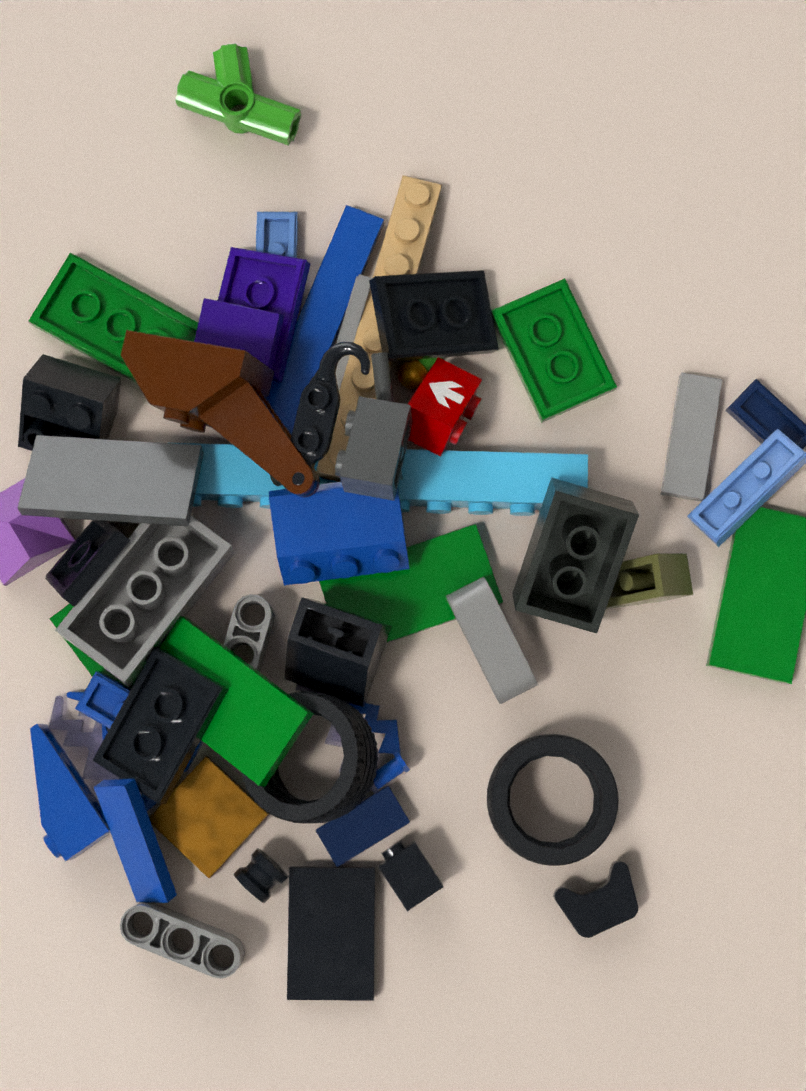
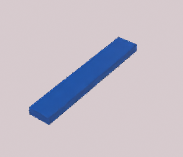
(325, 307)

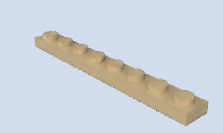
(399, 255)

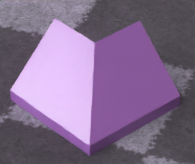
(27, 540)

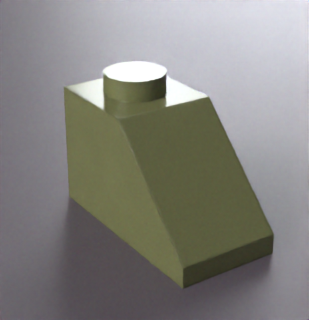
(651, 580)

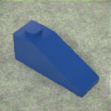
(65, 801)

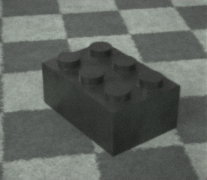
(574, 555)

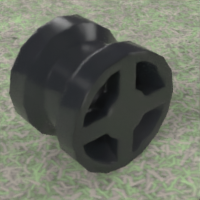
(260, 875)

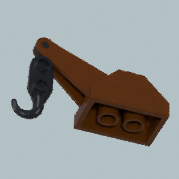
(229, 391)

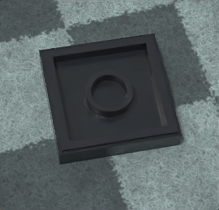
(86, 560)

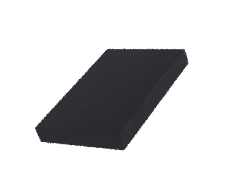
(433, 315)
(160, 724)
(331, 933)

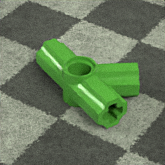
(232, 88)

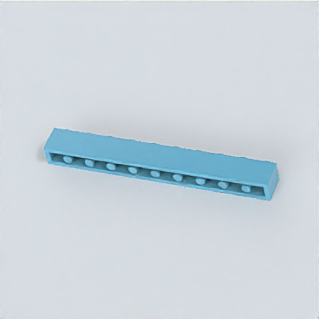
(454, 480)

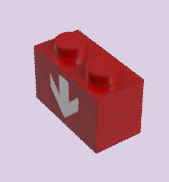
(441, 405)

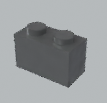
(375, 448)

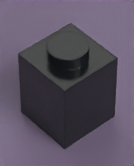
(409, 873)

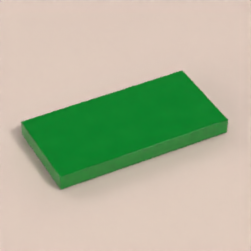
(95, 309)
(416, 596)
(762, 598)
(256, 717)

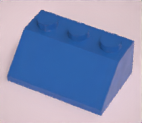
(336, 534)

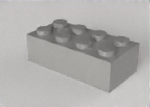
(144, 595)

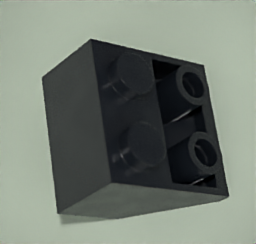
(66, 402)
(334, 651)

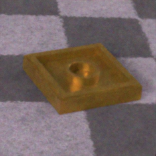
(208, 817)

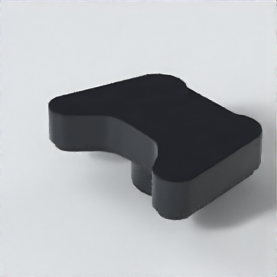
(602, 906)

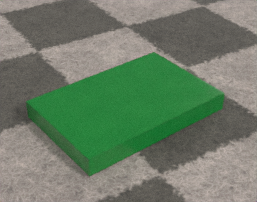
(553, 350)

